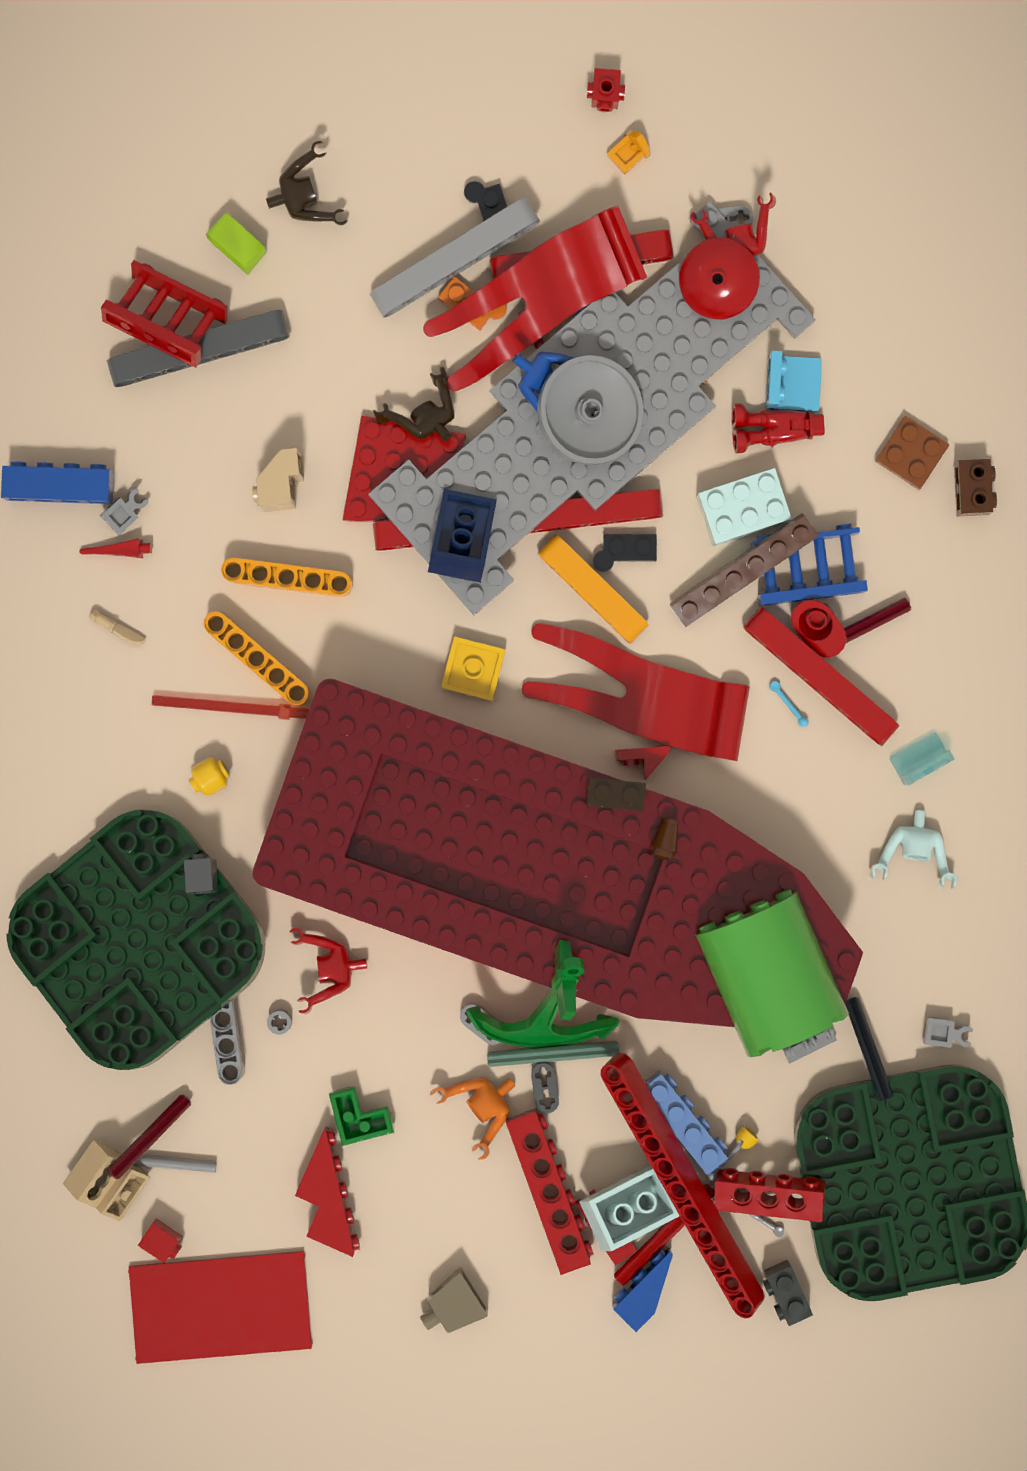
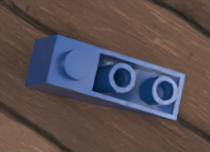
(641, 1298)

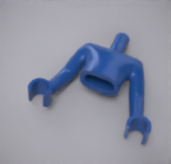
(536, 373)

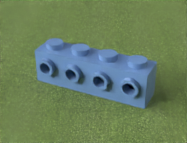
(685, 1125)

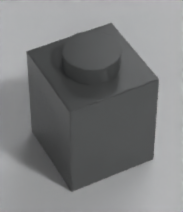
(201, 875)

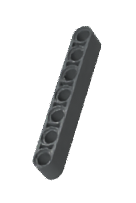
(215, 344)

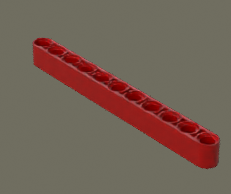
(571, 514)
(682, 1185)

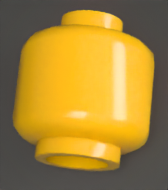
(209, 776)

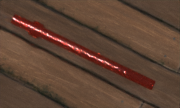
(283, 711)

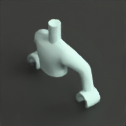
(916, 845)

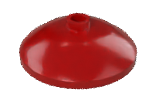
(739, 276)

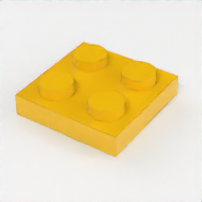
(473, 668)

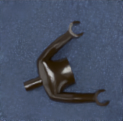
(299, 194)
(427, 416)

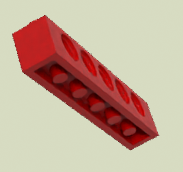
(567, 1258)

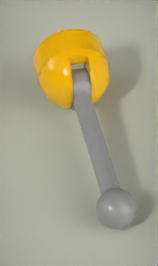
(745, 1139)

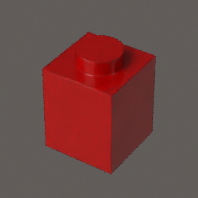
(161, 1241)

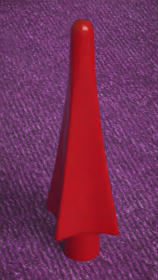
(131, 548)

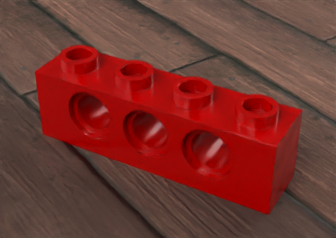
(757, 1202)

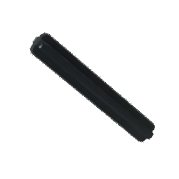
(869, 1049)

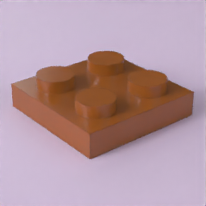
(912, 453)

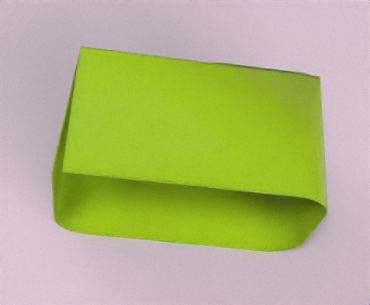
(236, 243)

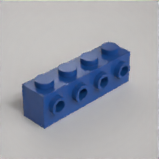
(57, 484)

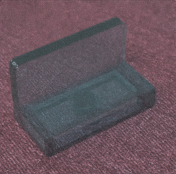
(921, 759)

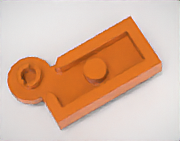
(457, 292)

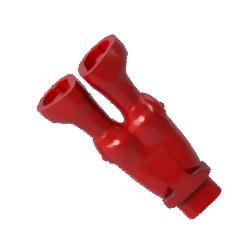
(779, 425)

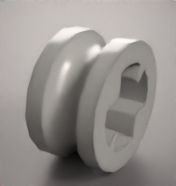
(274, 1028)

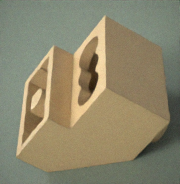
(276, 481)
(97, 1188)

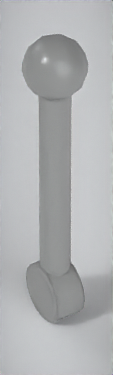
(778, 1230)

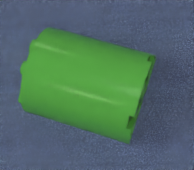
(772, 974)

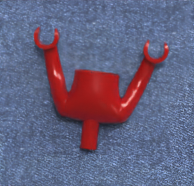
(743, 233)
(332, 967)

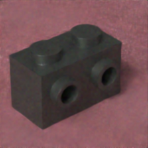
(788, 1293)

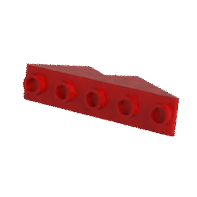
(324, 1189)

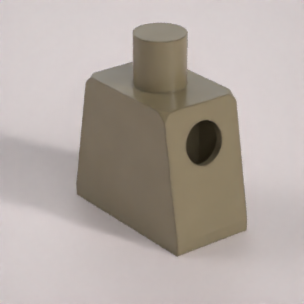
(454, 1304)

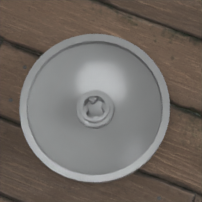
(590, 410)

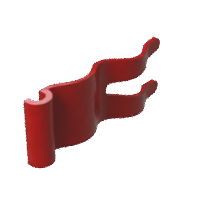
(553, 282)
(658, 700)

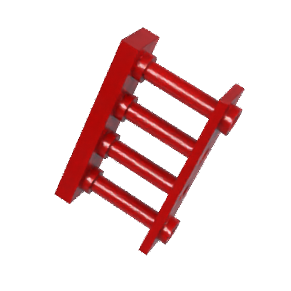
(159, 336)

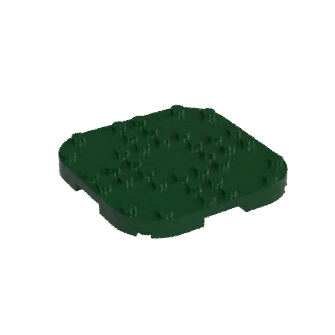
(126, 947)
(914, 1183)

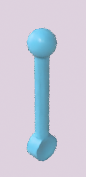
(775, 687)

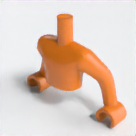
(484, 1103)

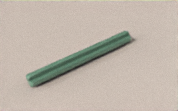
(552, 1054)

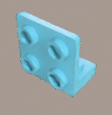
(793, 382)

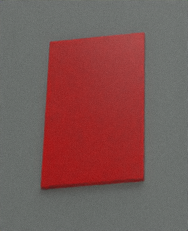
(220, 1307)

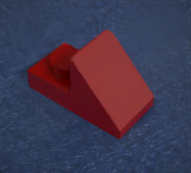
(651, 757)

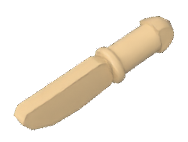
(118, 629)

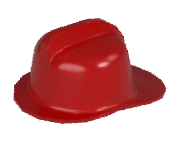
(819, 628)

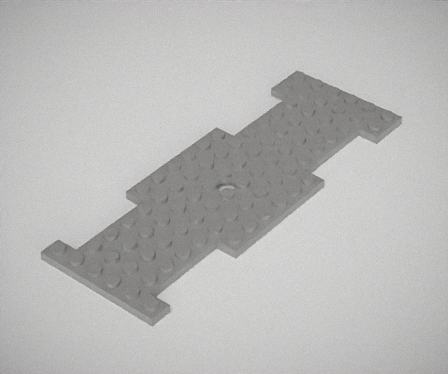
(668, 356)

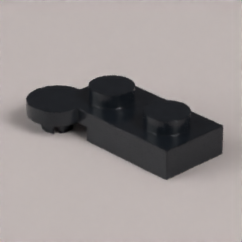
(489, 199)
(625, 549)

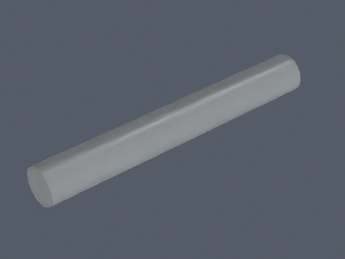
(176, 1163)

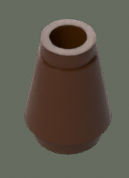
(666, 840)

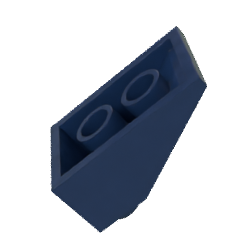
(462, 535)

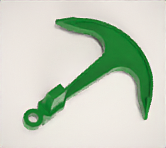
(539, 1027)

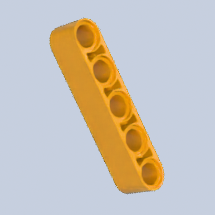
(275, 571)
(593, 589)
(244, 655)

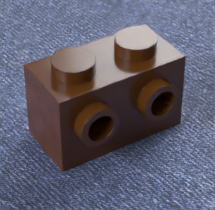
(974, 487)

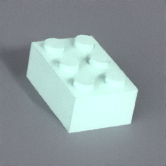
(743, 507)
(628, 1209)

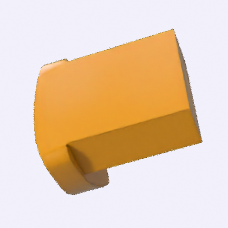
(629, 151)

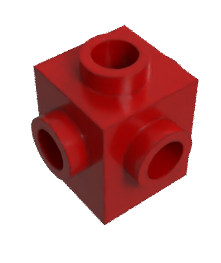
(606, 89)

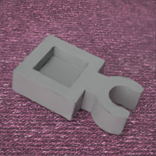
(120, 513)
(942, 1032)

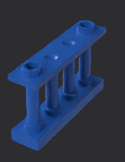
(825, 587)

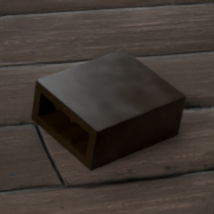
(615, 794)

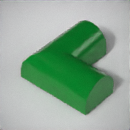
(358, 1125)

